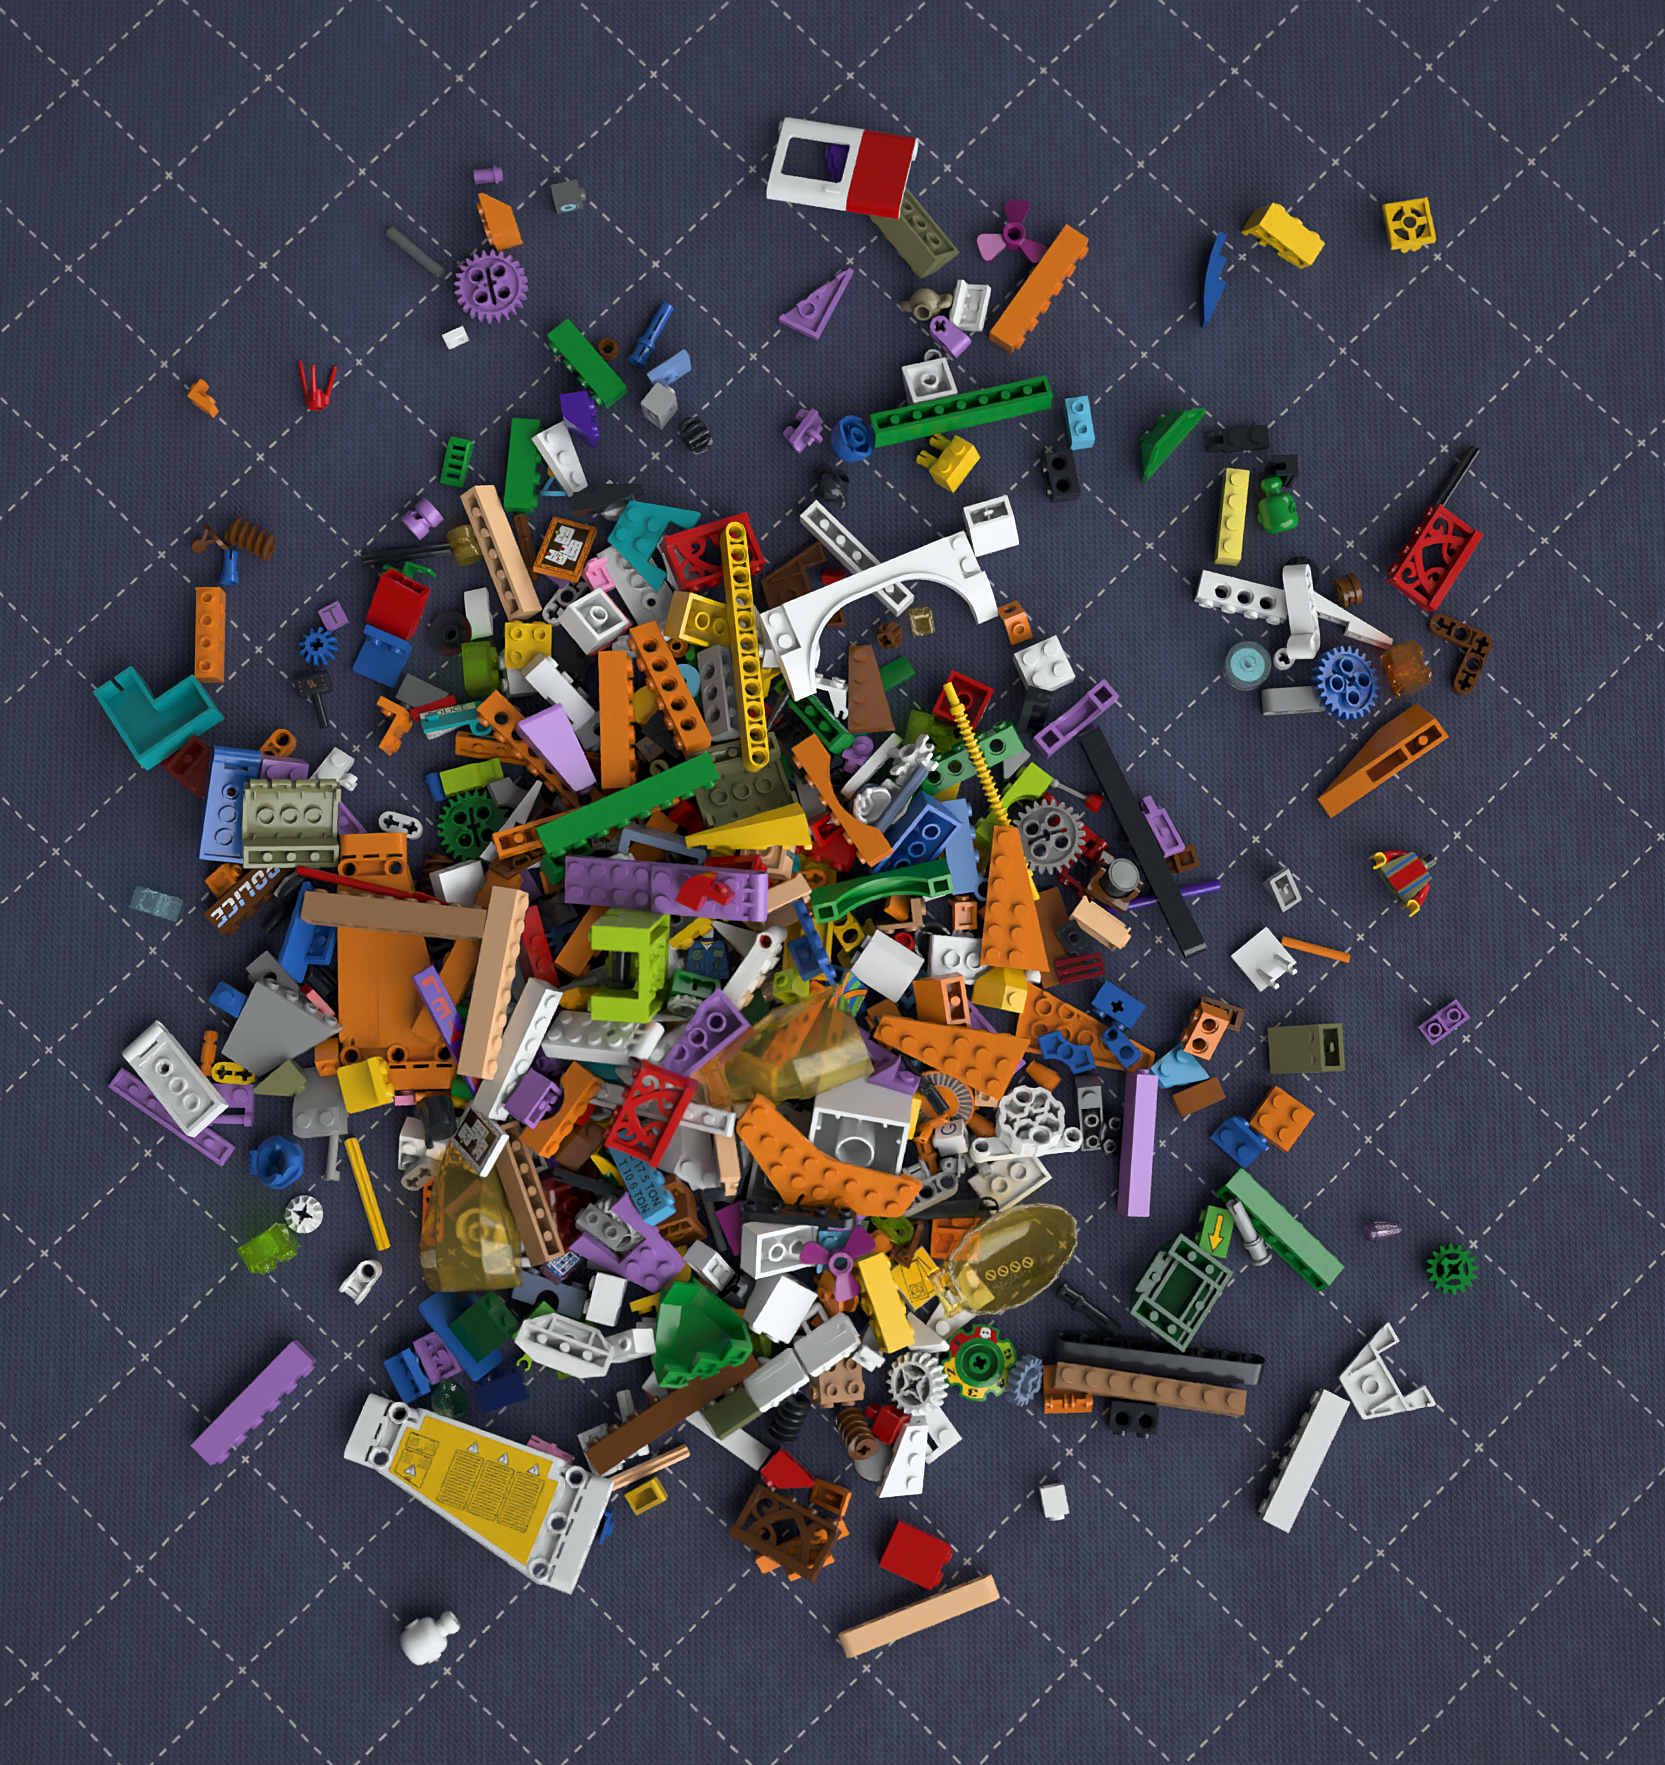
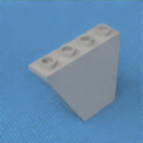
(276, 1028)

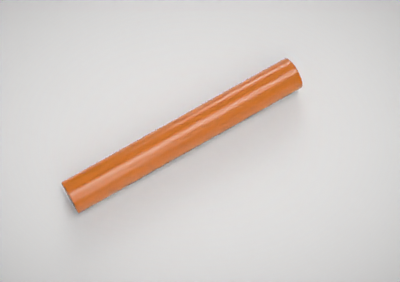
(1315, 949)

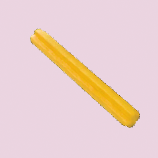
(367, 1193)

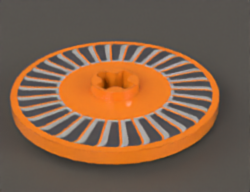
(954, 1092)

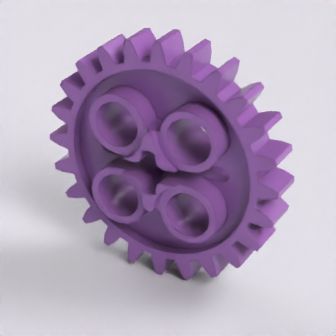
(510, 282)

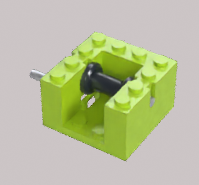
(635, 964)

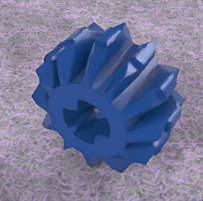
(314, 640)

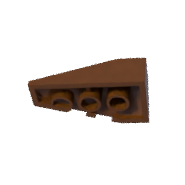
(516, 864)

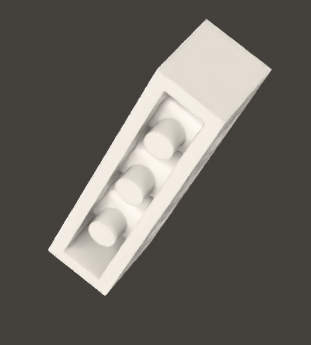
(1254, 592)

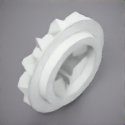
(683, 1005)
(313, 1208)

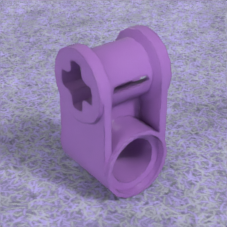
(952, 339)

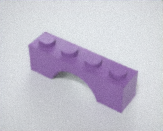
(1075, 719)

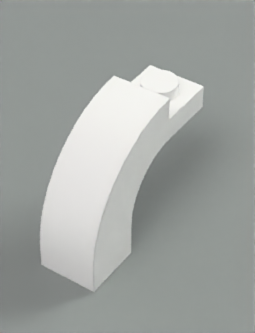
(868, 1353)

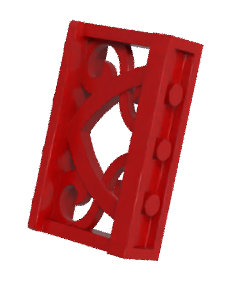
(682, 543)
(1462, 549)
(656, 1142)

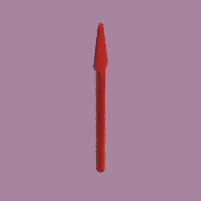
(365, 886)

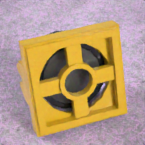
(1406, 226)

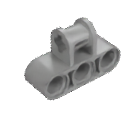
(930, 1183)

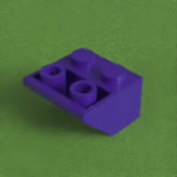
(578, 416)

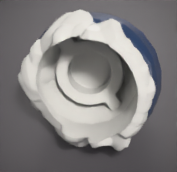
(868, 803)

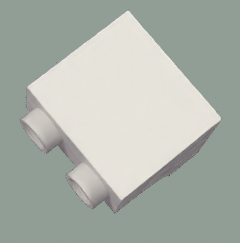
(862, 1125)

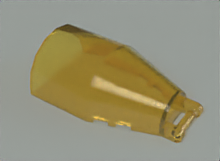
(792, 1052)

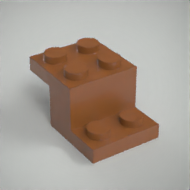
(682, 1226)

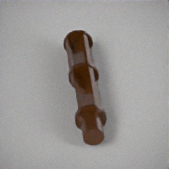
(526, 544)

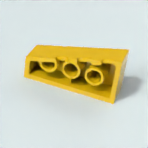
(882, 1301)

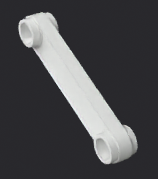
(998, 1150)

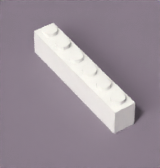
(852, 554)
(518, 1046)
(1304, 1459)

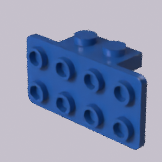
(305, 942)
(806, 950)
(440, 1312)

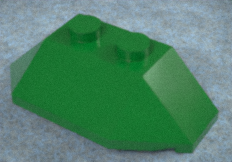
(1166, 437)

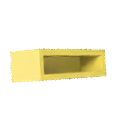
(1231, 517)

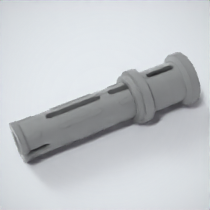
(1252, 1240)

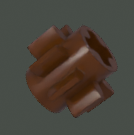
(889, 635)

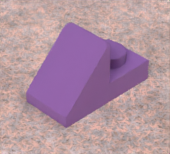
(889, 1077)

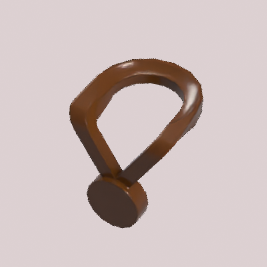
(199, 544)

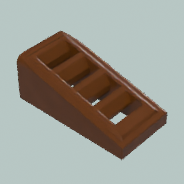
(1236, 1027)

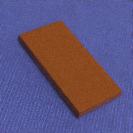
(1052, 916)

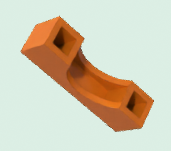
(579, 1087)

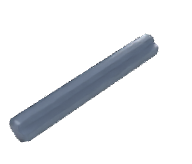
(900, 798)

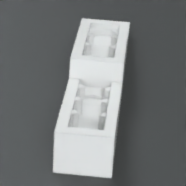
(1355, 627)
(518, 817)

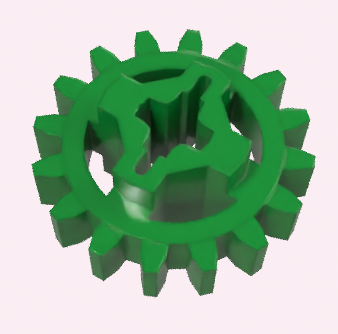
(1443, 1276)

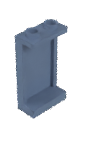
(662, 840)

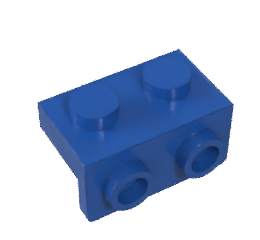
(407, 1376)

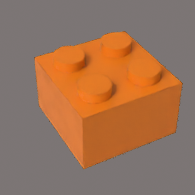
(1280, 1118)

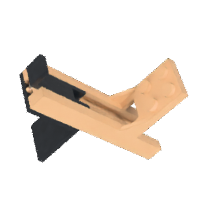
(724, 1150)

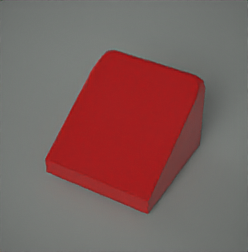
(831, 576)

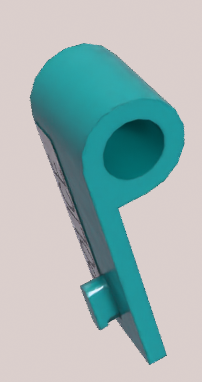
(454, 717)

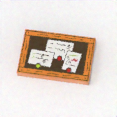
(565, 549)

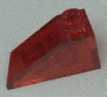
(564, 1205)

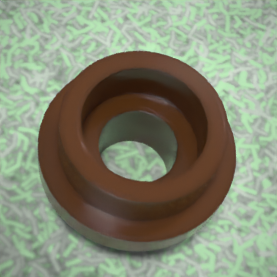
(608, 342)

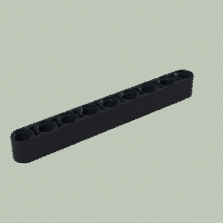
(1158, 1358)

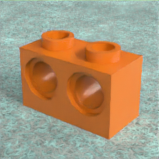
(1209, 1032)

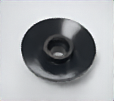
(442, 629)

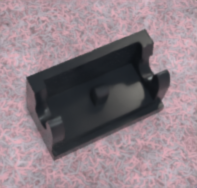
(1285, 467)
(1034, 710)

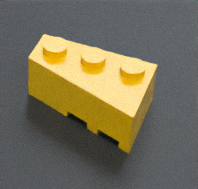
(1285, 234)

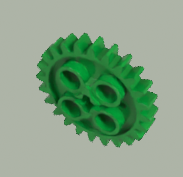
(455, 832)

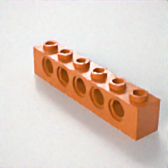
(650, 636)

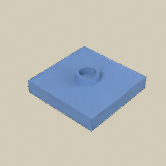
(670, 369)

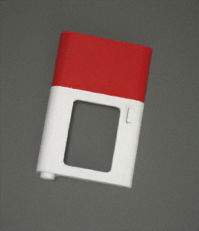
(872, 175)

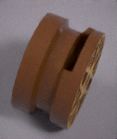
(1347, 590)

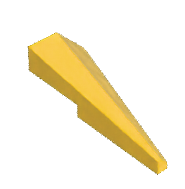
(779, 826)

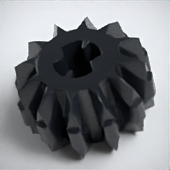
(695, 434)

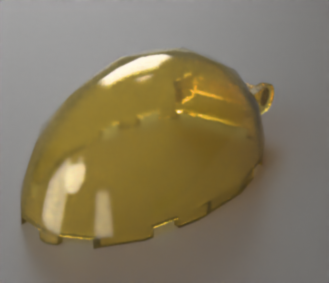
(1006, 1259)

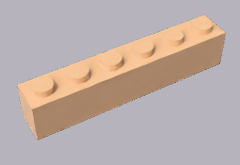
(501, 552)

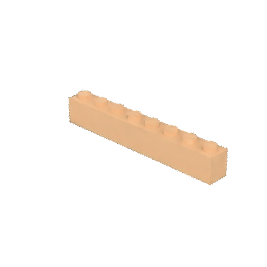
(493, 983)

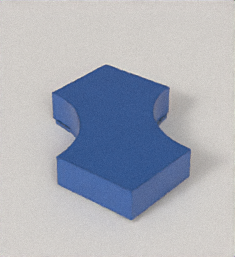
(1075, 1057)

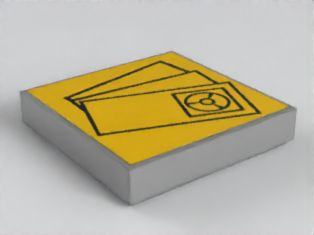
(912, 1282)

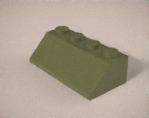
(917, 237)

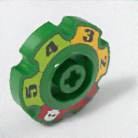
(980, 1342)

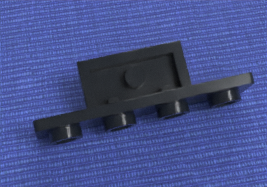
(555, 910)

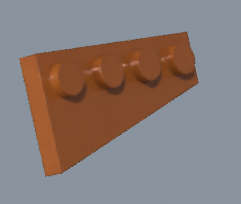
(866, 695)

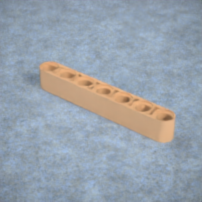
(918, 1615)

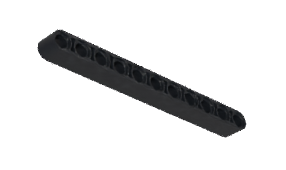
(1142, 842)

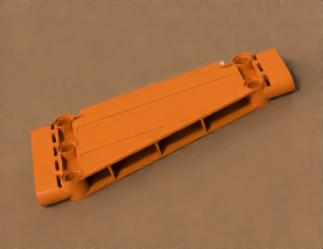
(376, 973)

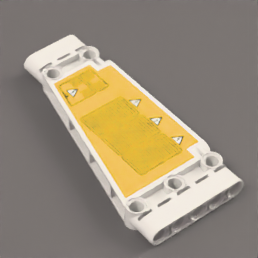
(487, 1487)

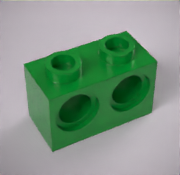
(691, 984)

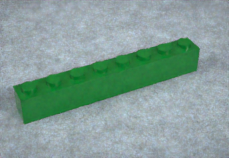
(960, 411)
(626, 805)

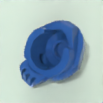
(277, 1162)

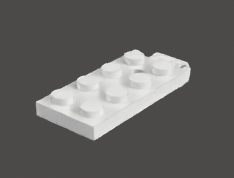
(637, 591)

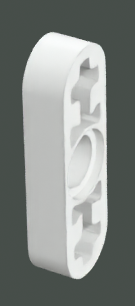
(551, 606)

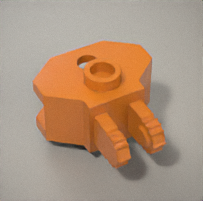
(826, 1291)

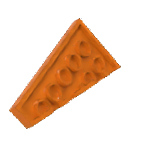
(1011, 920)
(1048, 1014)
(965, 1053)

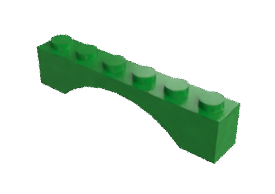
(923, 879)

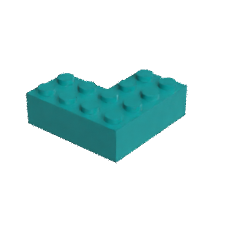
(159, 725)

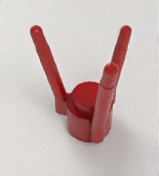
(315, 398)

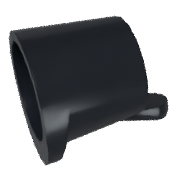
(437, 1118)

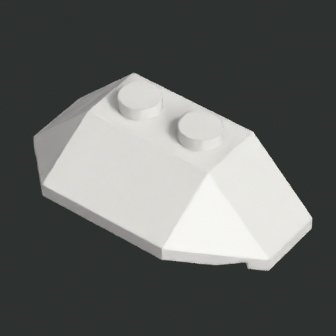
(565, 1345)

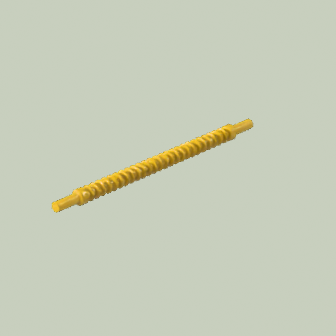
(958, 710)

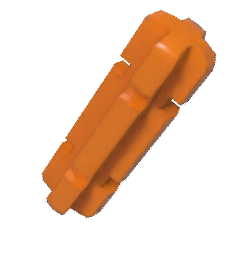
(208, 1052)

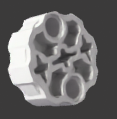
(1030, 1121)

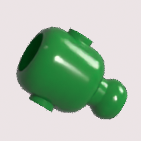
(1278, 509)

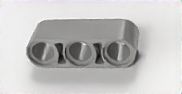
(1290, 701)

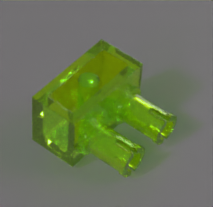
(923, 723)

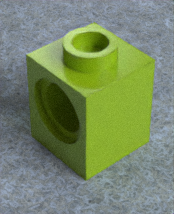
(789, 985)

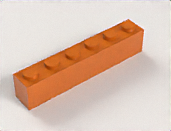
(1038, 289)

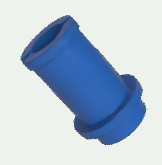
(435, 786)

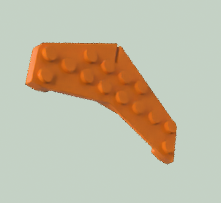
(800, 1167)

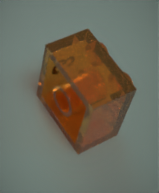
(1406, 668)

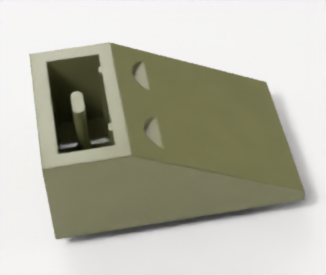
(1306, 1049)

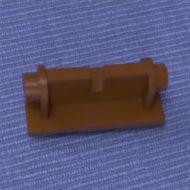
(905, 1252)

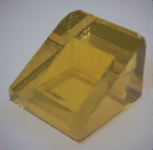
(921, 621)

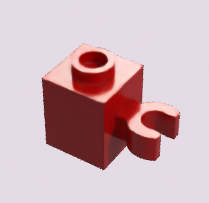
(887, 1422)

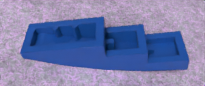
(1212, 284)

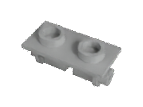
(953, 1165)

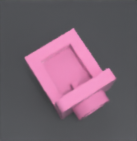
(597, 575)

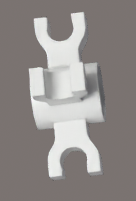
(911, 756)

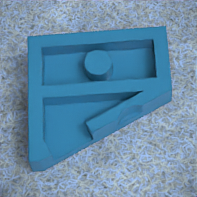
(1178, 1068)

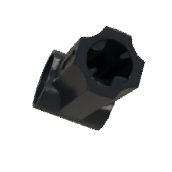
(319, 983)

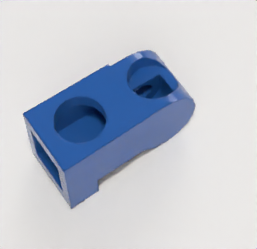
(1120, 1047)

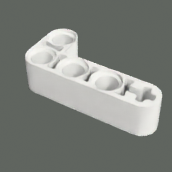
(1302, 612)

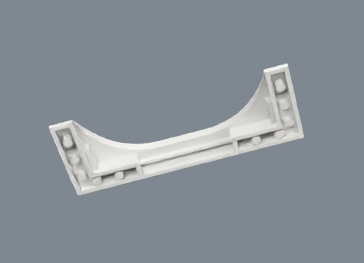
(797, 625)

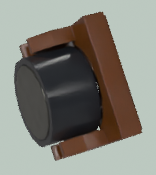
(1116, 878)

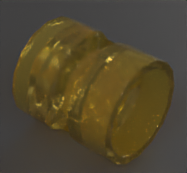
(466, 548)

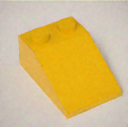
(697, 620)

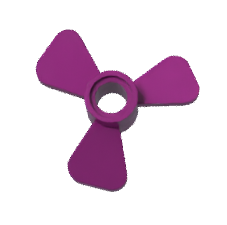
(992, 244)
(857, 1244)

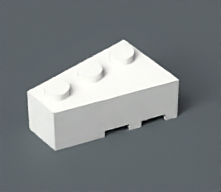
(557, 688)

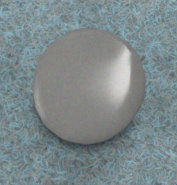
(874, 1467)

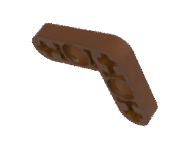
(1468, 644)

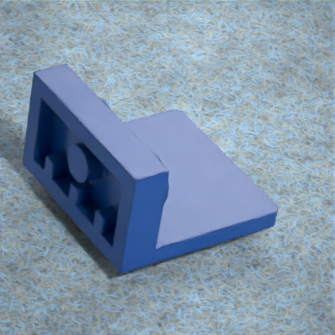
(382, 657)
(1239, 1141)

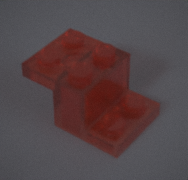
(190, 765)

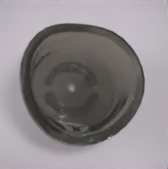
(922, 938)

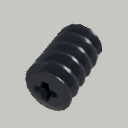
(789, 1418)

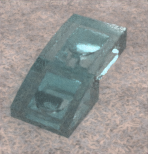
(156, 903)

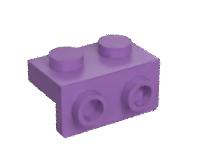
(436, 1358)

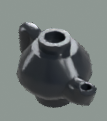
(832, 485)

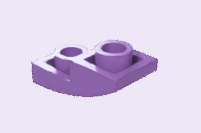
(1444, 1022)

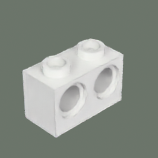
(709, 1265)
(631, 1344)

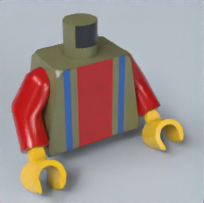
(1405, 876)

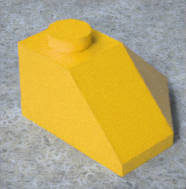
(1001, 989)

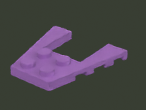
(647, 1264)

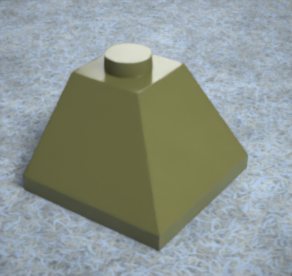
(284, 1081)

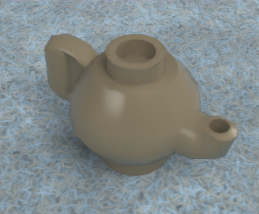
(926, 303)

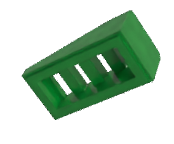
(462, 443)

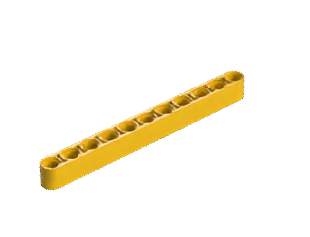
(740, 656)

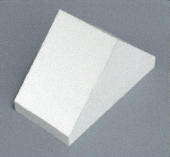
(925, 1338)

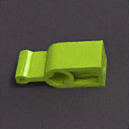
(471, 777)

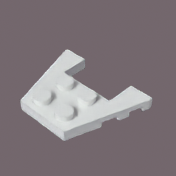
(1371, 1384)

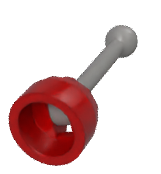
(1092, 801)

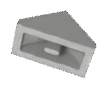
(1013, 764)
(1283, 889)

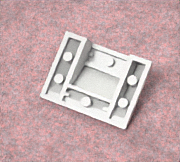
(691, 1161)

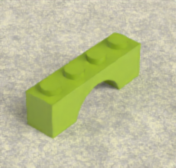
(1029, 786)

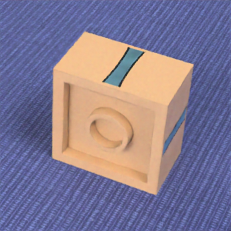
(778, 861)

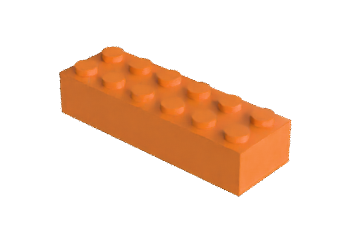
(615, 721)

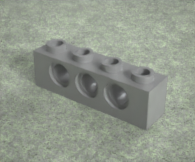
(719, 693)
(268, 964)

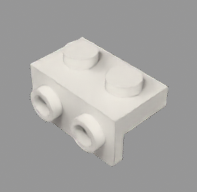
(969, 306)

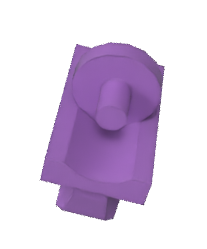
(807, 431)
(858, 754)

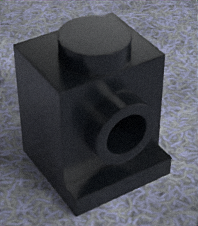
(1063, 934)

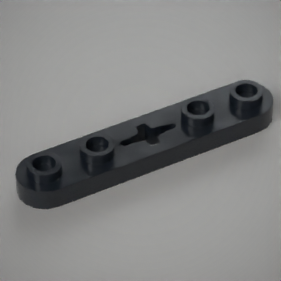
(798, 1214)

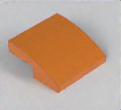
(945, 1234)

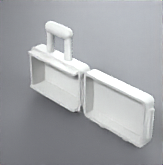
(816, 1354)

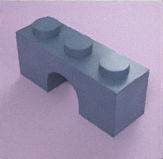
(571, 1297)

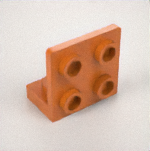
(401, 723)

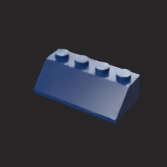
(918, 834)

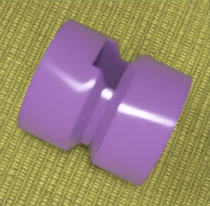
(421, 518)

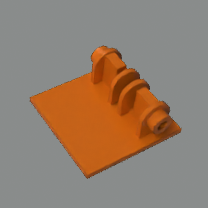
(1063, 1401)

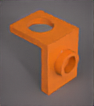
(1015, 623)

